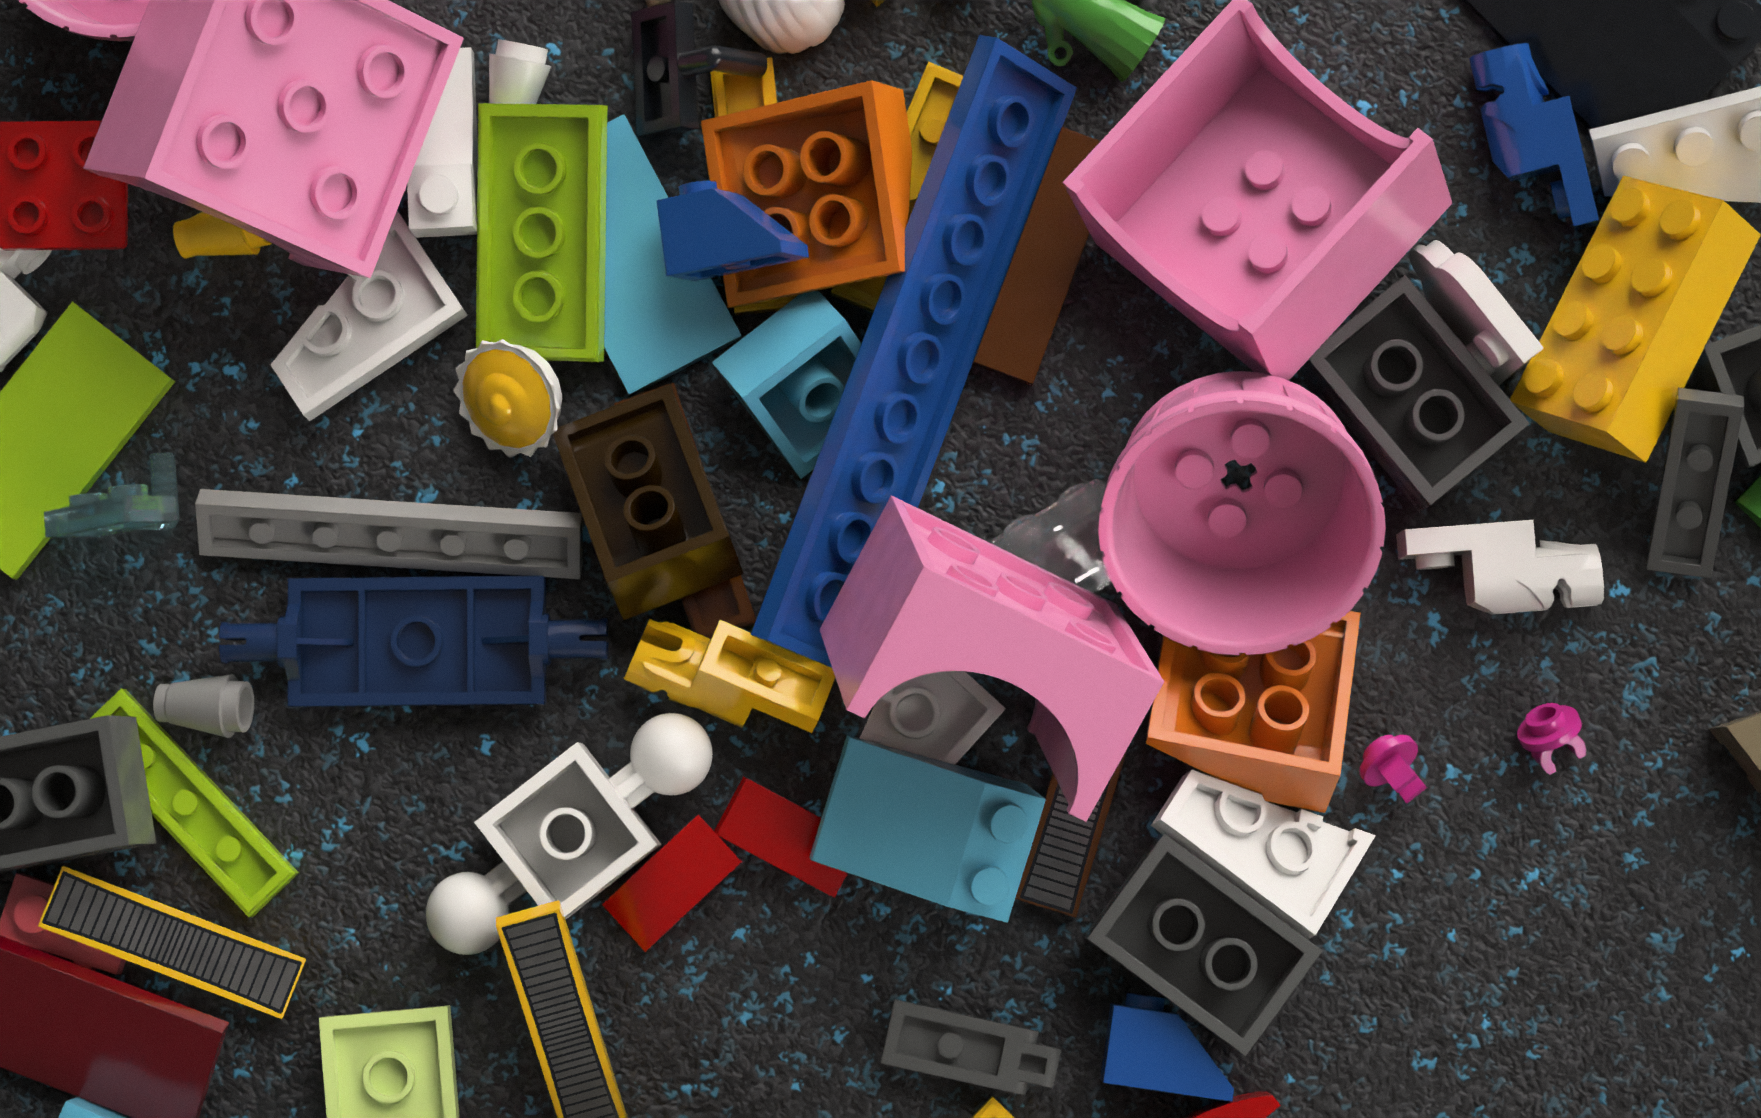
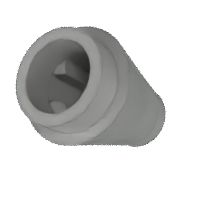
(207, 704)

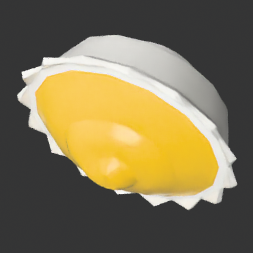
(509, 397)

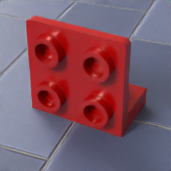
(49, 195)

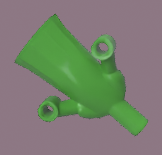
(1108, 28)

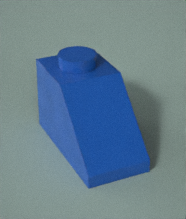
(720, 234)
(1158, 1052)

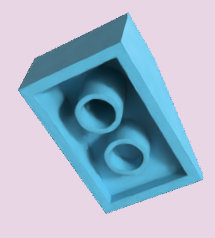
(928, 828)

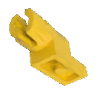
(730, 674)

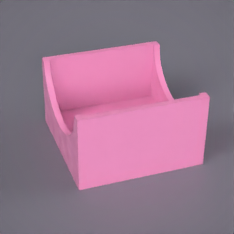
(279, 117)
(1256, 195)
(950, 601)

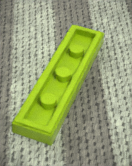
(203, 816)

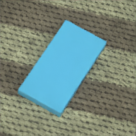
(650, 319)

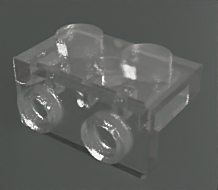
(1063, 537)

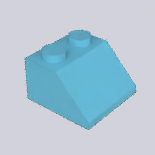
(793, 375)

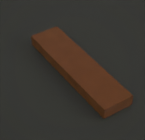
(1038, 271)

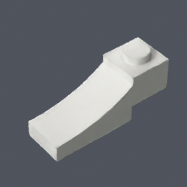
(445, 172)

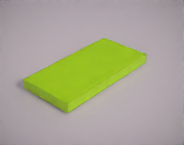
(542, 228)
(65, 424)

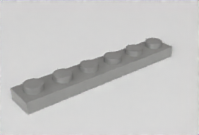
(389, 534)

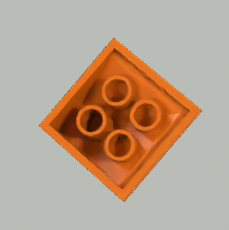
(828, 173)
(1260, 718)

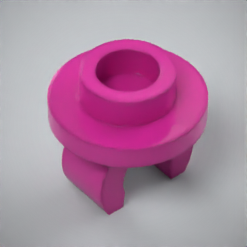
(1550, 728)
(1389, 762)

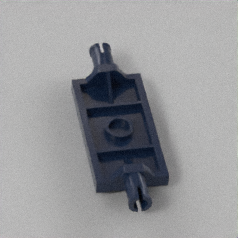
(415, 641)

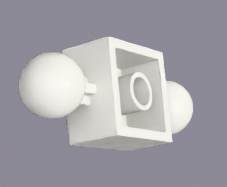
(569, 832)

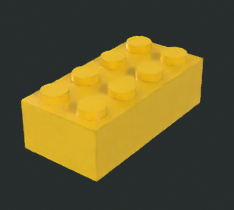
(1635, 317)

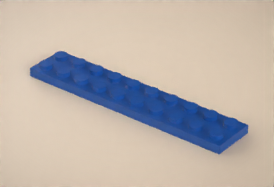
(920, 332)

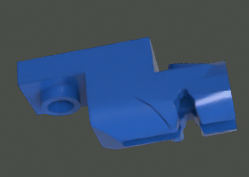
(1531, 134)

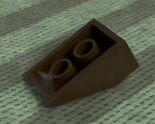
(647, 502)

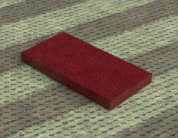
(103, 1036)

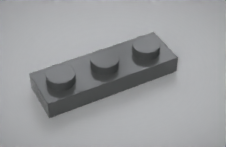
(1694, 482)

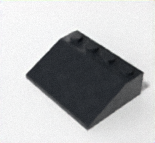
(1627, 54)

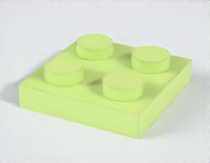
(390, 1064)

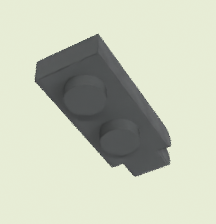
(968, 1048)

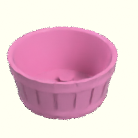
(1233, 562)

